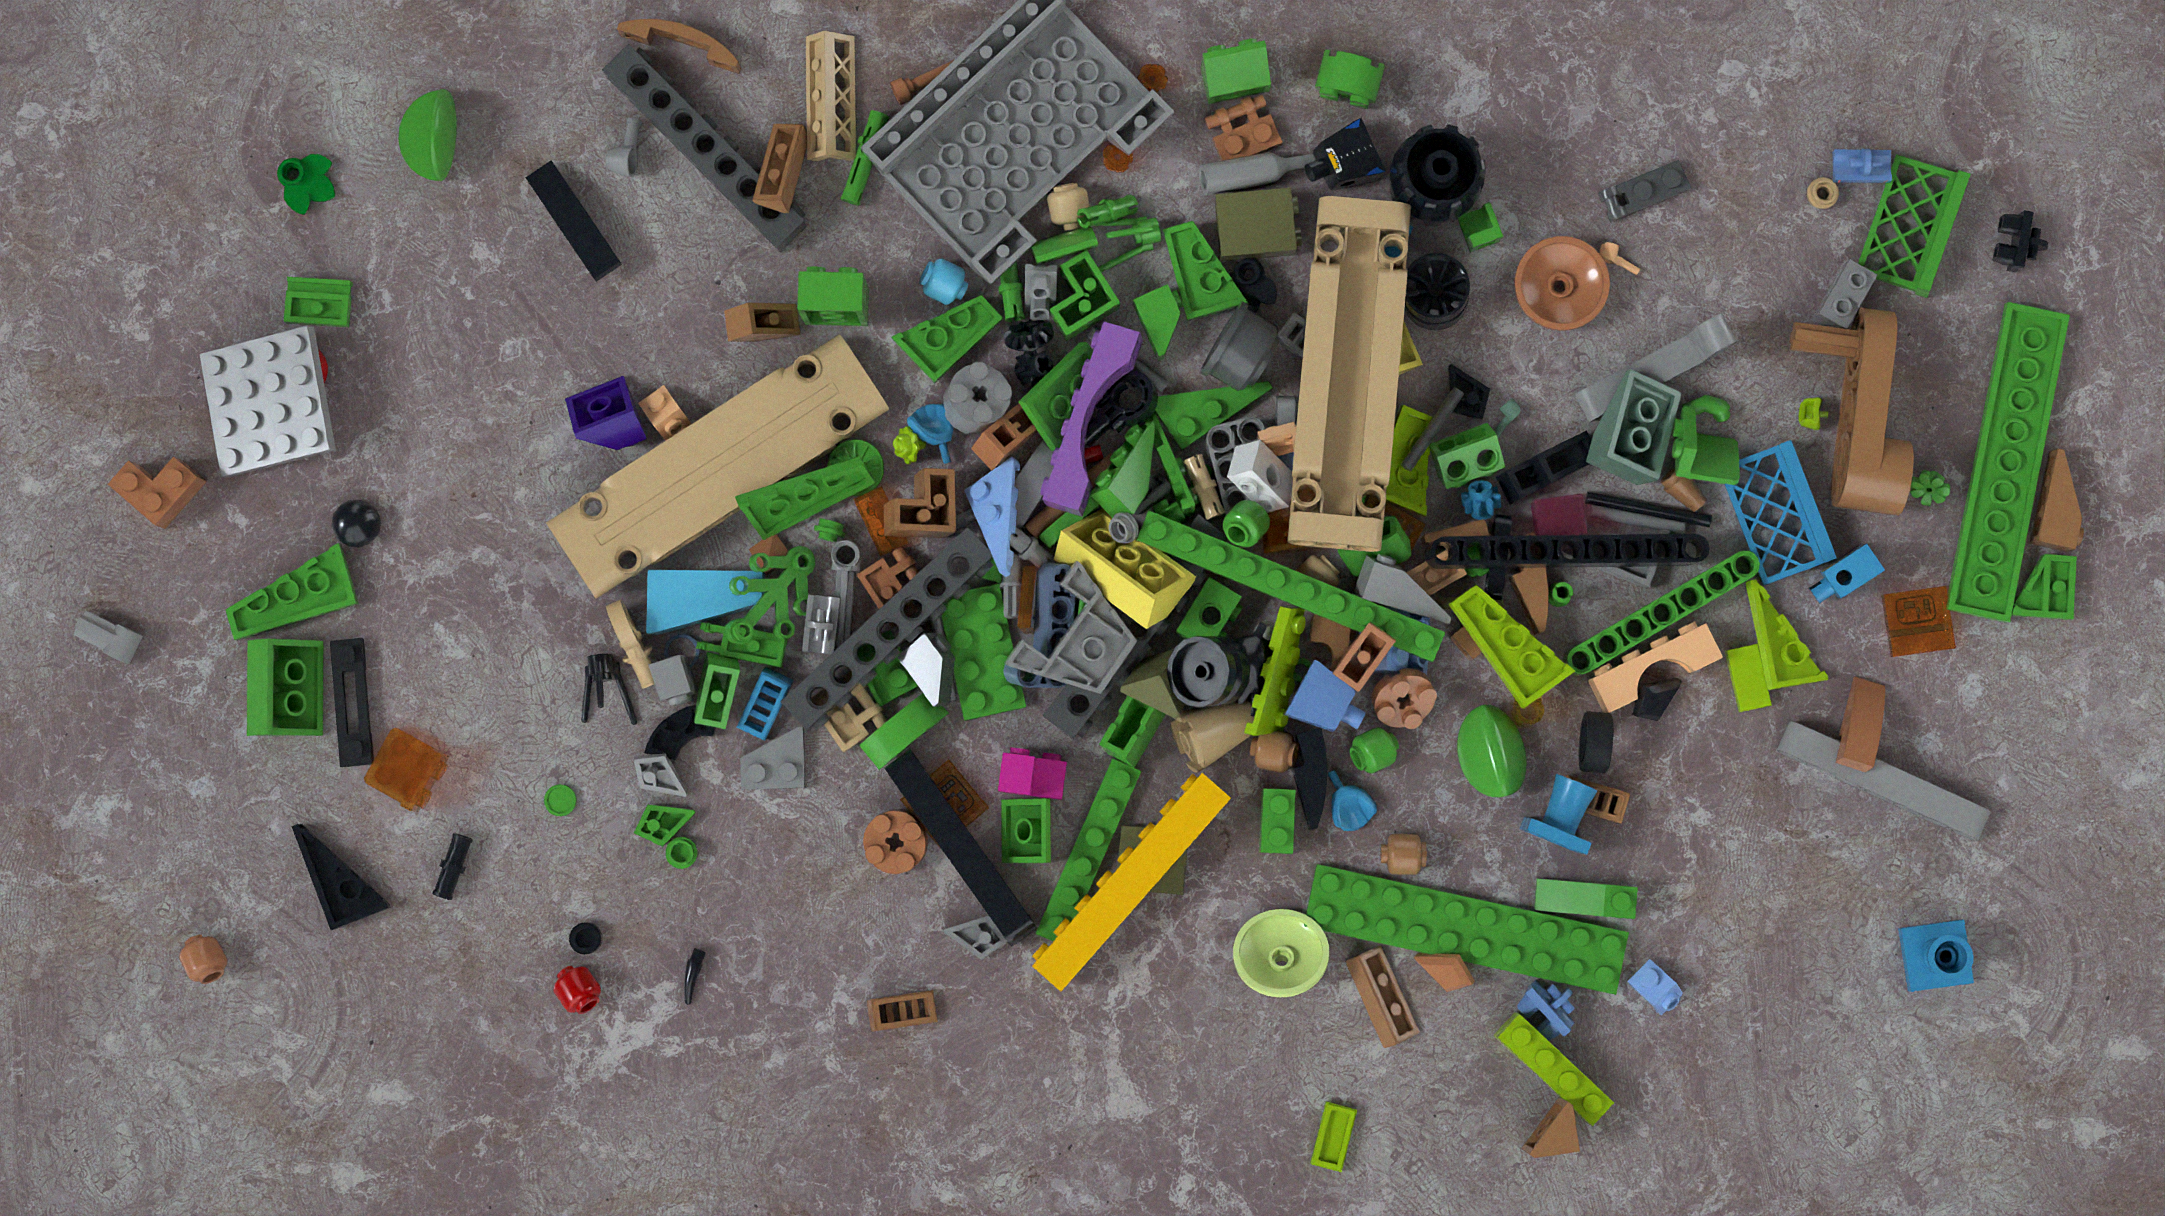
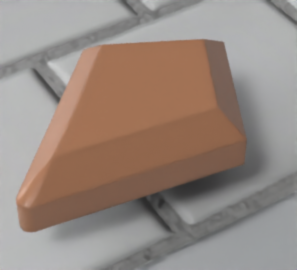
(1446, 970)

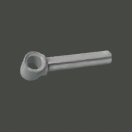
(845, 588)

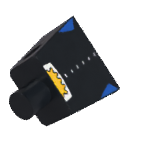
(1346, 158)

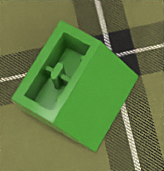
(1235, 71)

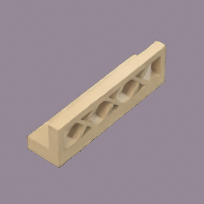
(824, 95)

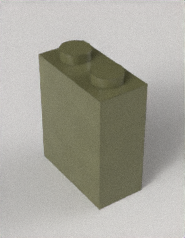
(1257, 224)

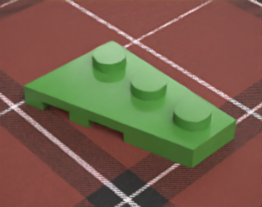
(948, 337)

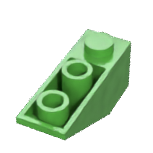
(1128, 475)

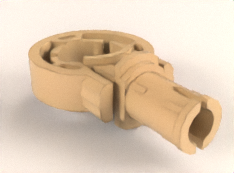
(631, 642)

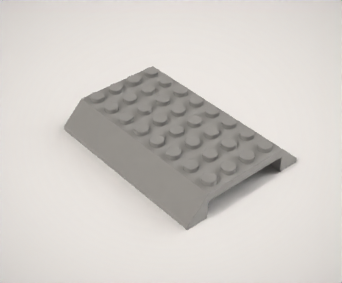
(1010, 128)

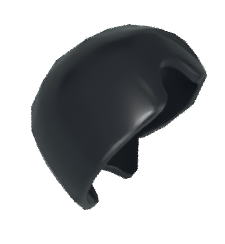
(356, 523)

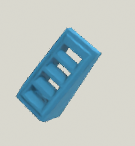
(776, 679)

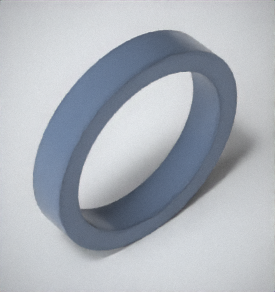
(682, 636)

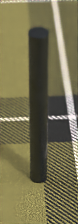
(1648, 509)

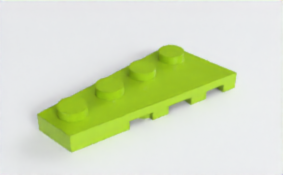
(1515, 654)
(1278, 673)

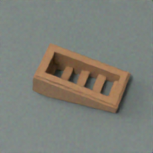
(1475, 528)
(1621, 804)
(874, 1013)

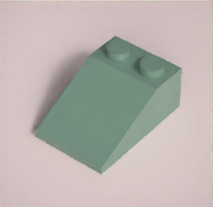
(1635, 429)

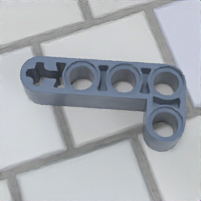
(1046, 623)

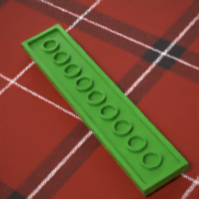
(2007, 462)
(1467, 926)

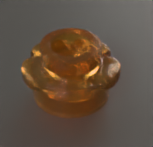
(1153, 70)
(1116, 165)

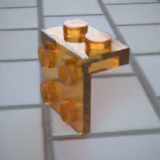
(406, 769)

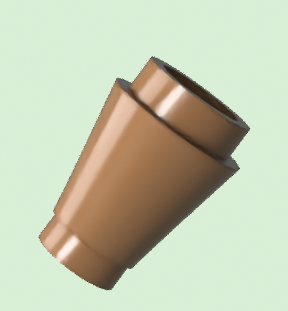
(1683, 490)

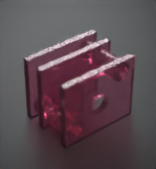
(1559, 515)

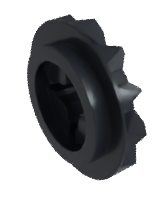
(1028, 335)

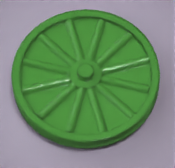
(868, 453)

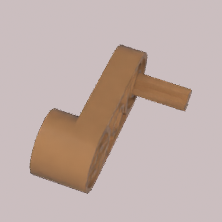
(1867, 468)

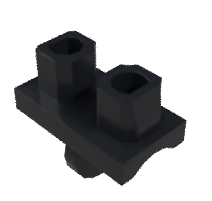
(2015, 254)

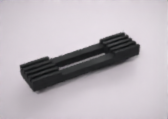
(350, 656)

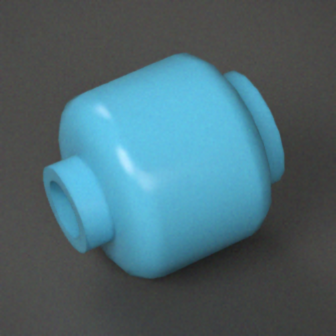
(943, 281)

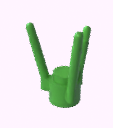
(1143, 230)

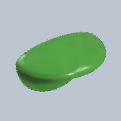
(429, 134)
(1491, 752)

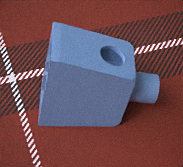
(1324, 700)

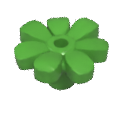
(1929, 486)

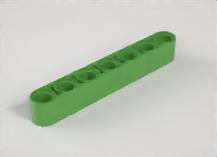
(1675, 607)

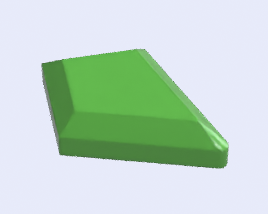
(662, 823)

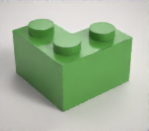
(1090, 300)

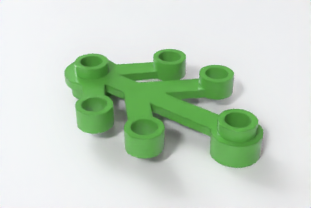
(775, 591)

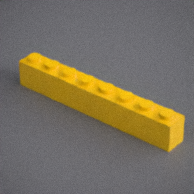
(1131, 881)

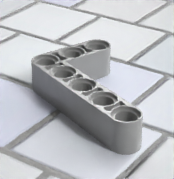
(1663, 365)

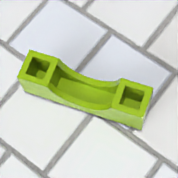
(1553, 1068)

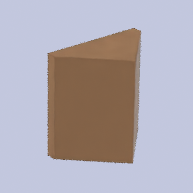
(1555, 1132)

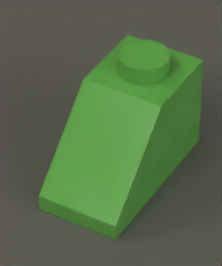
(1159, 317)
(716, 690)

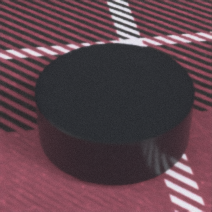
(585, 938)

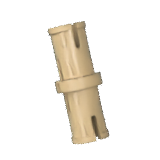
(1204, 486)

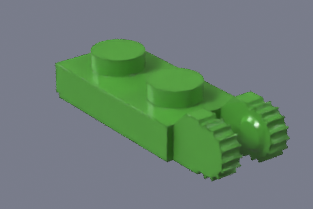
(761, 649)

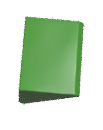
(1026, 830)

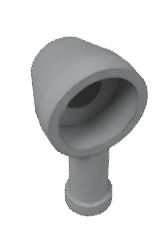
(624, 159)

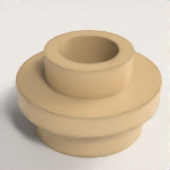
(1831, 189)

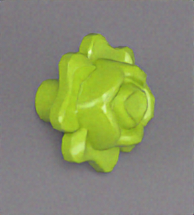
(908, 445)

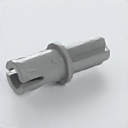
(1012, 589)

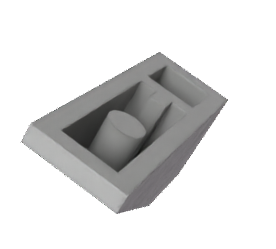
(1391, 586)

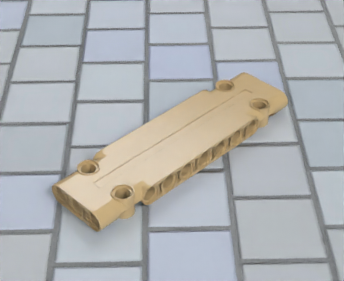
(1349, 374)
(695, 475)

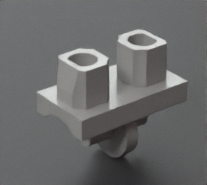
(1040, 290)
(821, 624)

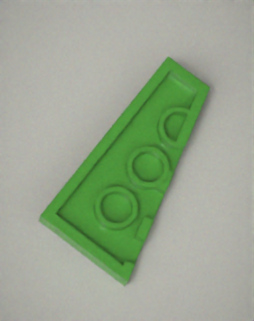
(305, 593)

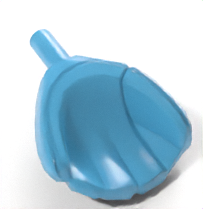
(932, 427)
(1350, 805)

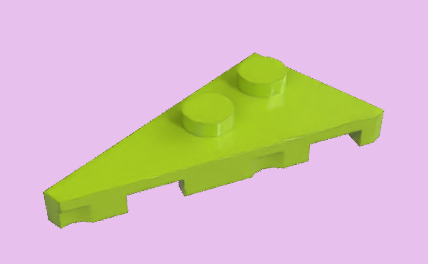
(1782, 653)

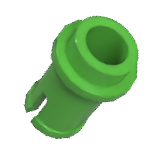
(1553, 598)

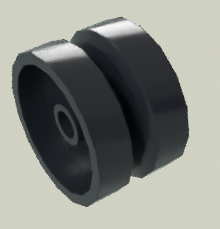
(1208, 671)

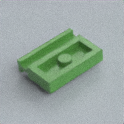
(318, 302)
(891, 679)

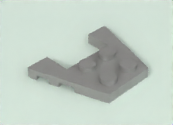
(1091, 646)

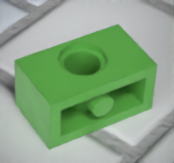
(1211, 596)

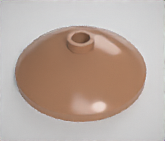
(1573, 265)

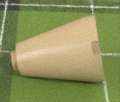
(1210, 732)

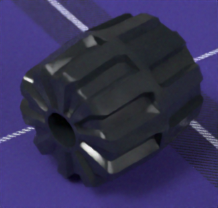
(1431, 195)

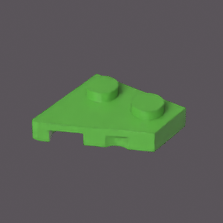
(2049, 589)

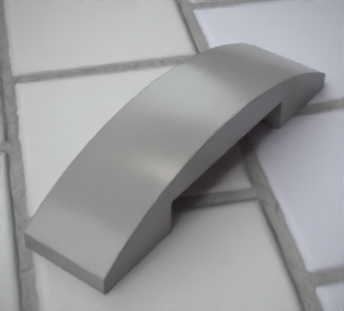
(1030, 483)

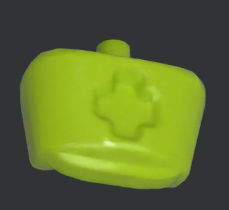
(1810, 413)

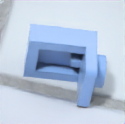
(1656, 987)

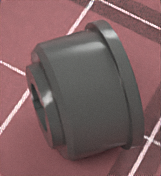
(1241, 349)

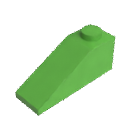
(1586, 898)

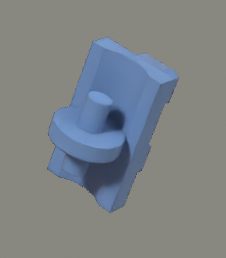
(1861, 166)
(1556, 1019)

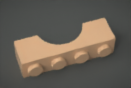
(1619, 685)

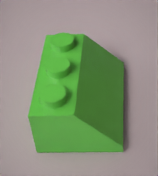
(284, 687)

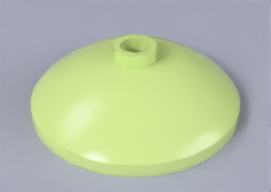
(1281, 937)

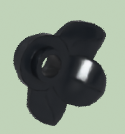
(1256, 290)

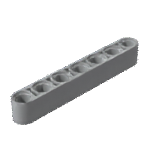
(1886, 783)

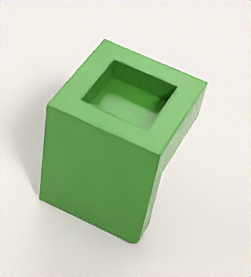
(1480, 228)

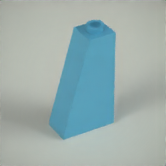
(693, 597)

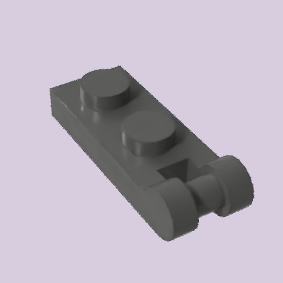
(1645, 190)

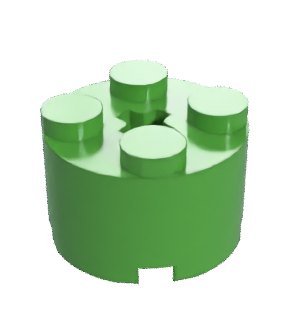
(1350, 78)

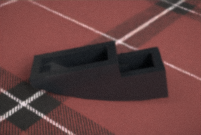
(1545, 468)
(1312, 776)

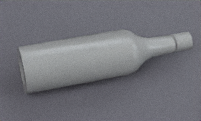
(1247, 171)

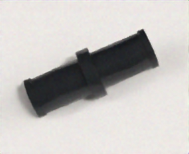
(452, 866)

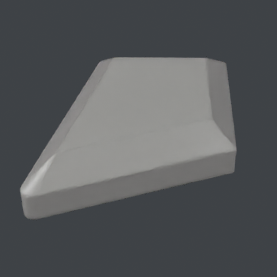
(658, 774)
(977, 936)

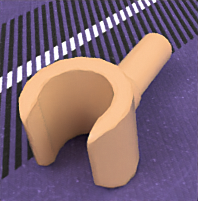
(1609, 254)

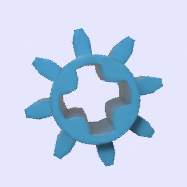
(1481, 500)

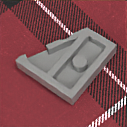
(776, 764)

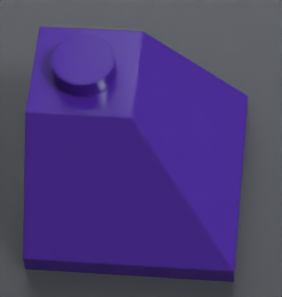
(606, 415)

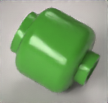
(1246, 523)
(1374, 750)

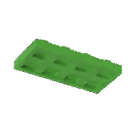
(980, 647)

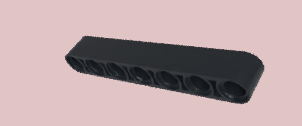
(960, 848)

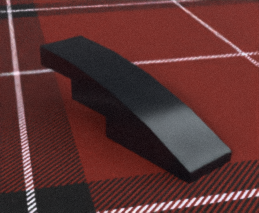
(573, 221)

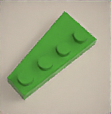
(798, 498)

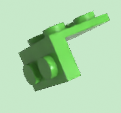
(1701, 454)

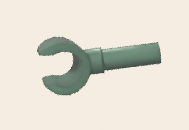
(1511, 411)

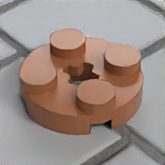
(1405, 713)
(910, 831)

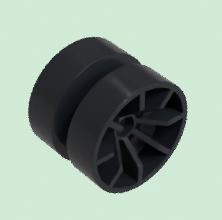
(1436, 291)

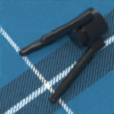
(600, 669)

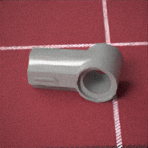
(114, 639)

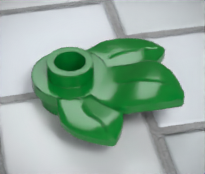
(310, 183)

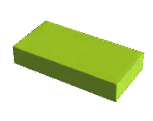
(1748, 678)
(1333, 1136)

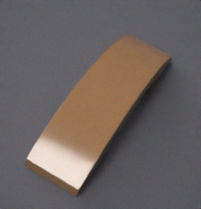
(644, 29)

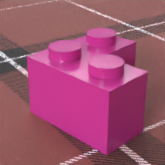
(1032, 775)

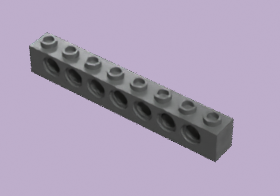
(622, 72)
(964, 546)
(1075, 723)

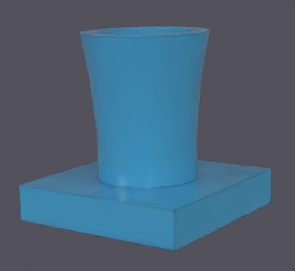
(1563, 815)
(1921, 953)

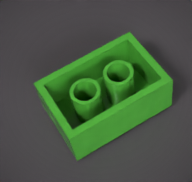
(833, 297)

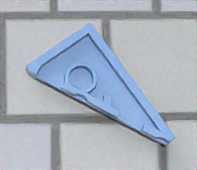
(994, 507)

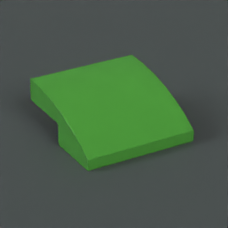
(1064, 245)

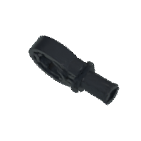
(1112, 416)

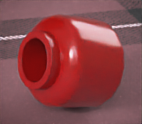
(577, 989)

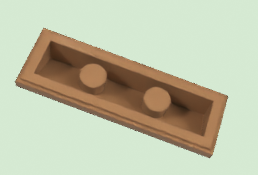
(781, 167)
(1382, 997)

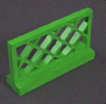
(1939, 233)

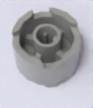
(988, 386)

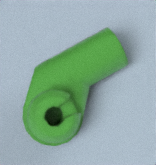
(1717, 407)

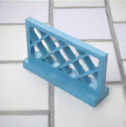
(1803, 502)

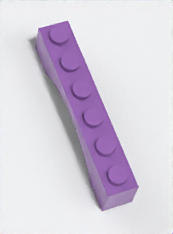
(1113, 357)

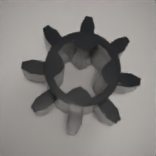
(1032, 366)

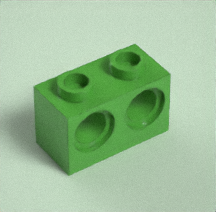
(1465, 448)

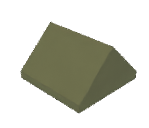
(1151, 685)

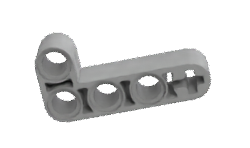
(1220, 456)

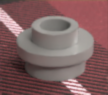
(1123, 528)

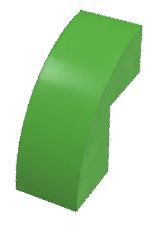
(902, 730)

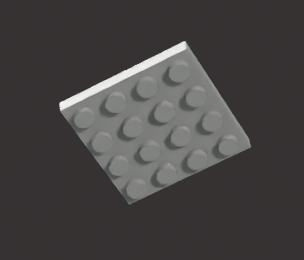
(267, 401)

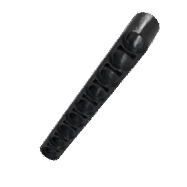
(1582, 551)

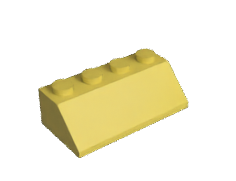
(1130, 574)

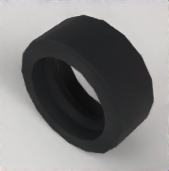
(1596, 742)

